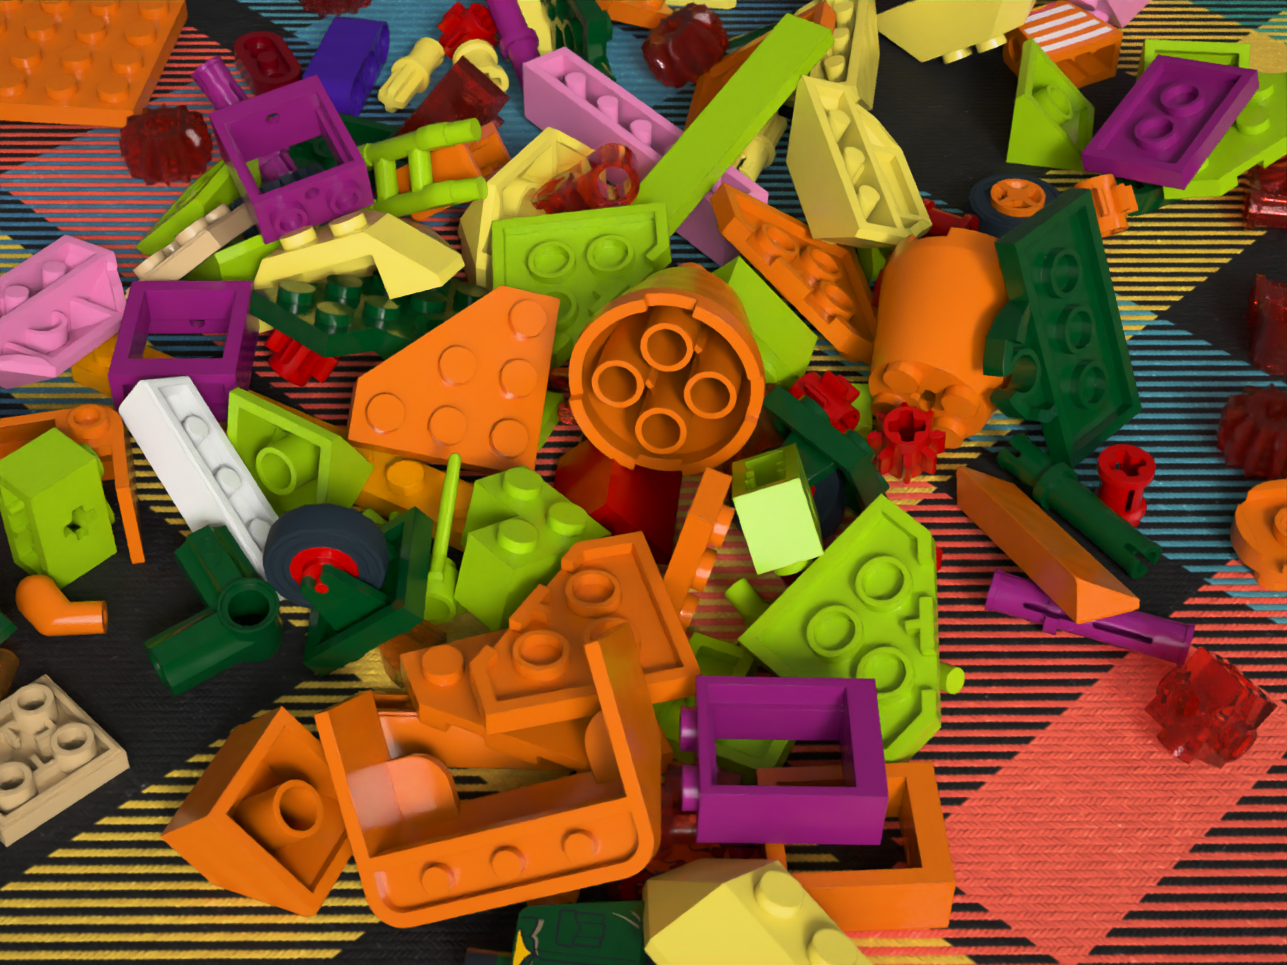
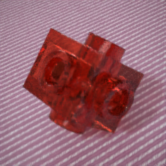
(1208, 710)

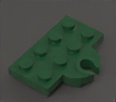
(357, 314)
(1061, 331)

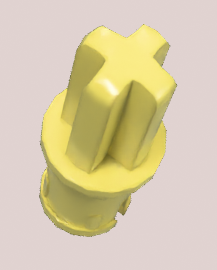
(411, 74)
(761, 150)

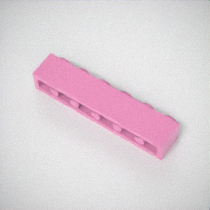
(595, 110)

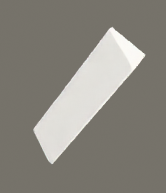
(198, 463)

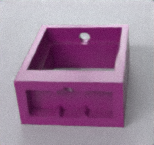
(302, 114)
(171, 309)
(785, 710)

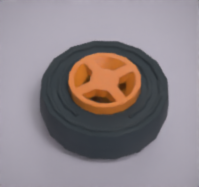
(1007, 201)

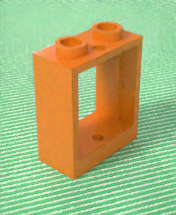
(883, 897)

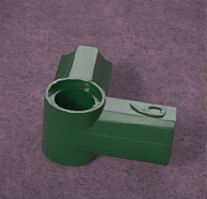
(211, 638)

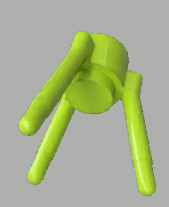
(442, 573)

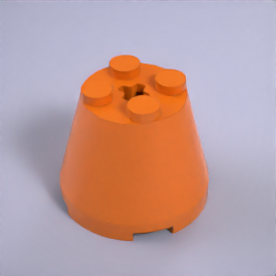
(934, 330)
(669, 373)

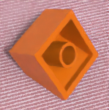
(266, 817)

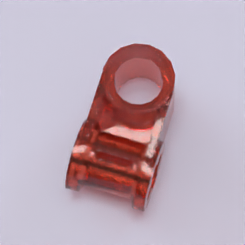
(584, 190)
(1265, 196)
(1268, 324)

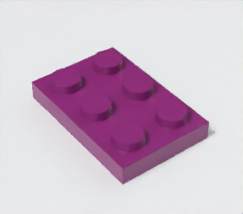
(1170, 121)

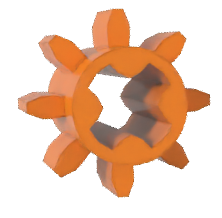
(1111, 203)

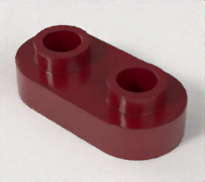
(266, 61)

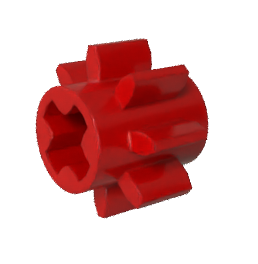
(464, 25)
(297, 362)
(833, 395)
(906, 442)

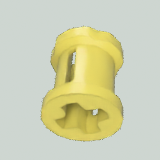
(485, 59)

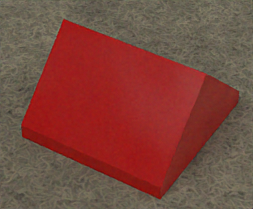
(622, 497)

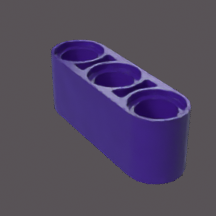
(350, 61)

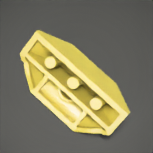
(951, 26)
(855, 53)
(850, 171)
(511, 195)
(739, 916)

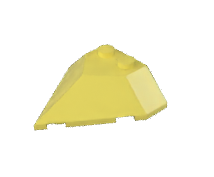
(357, 244)

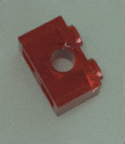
(459, 96)

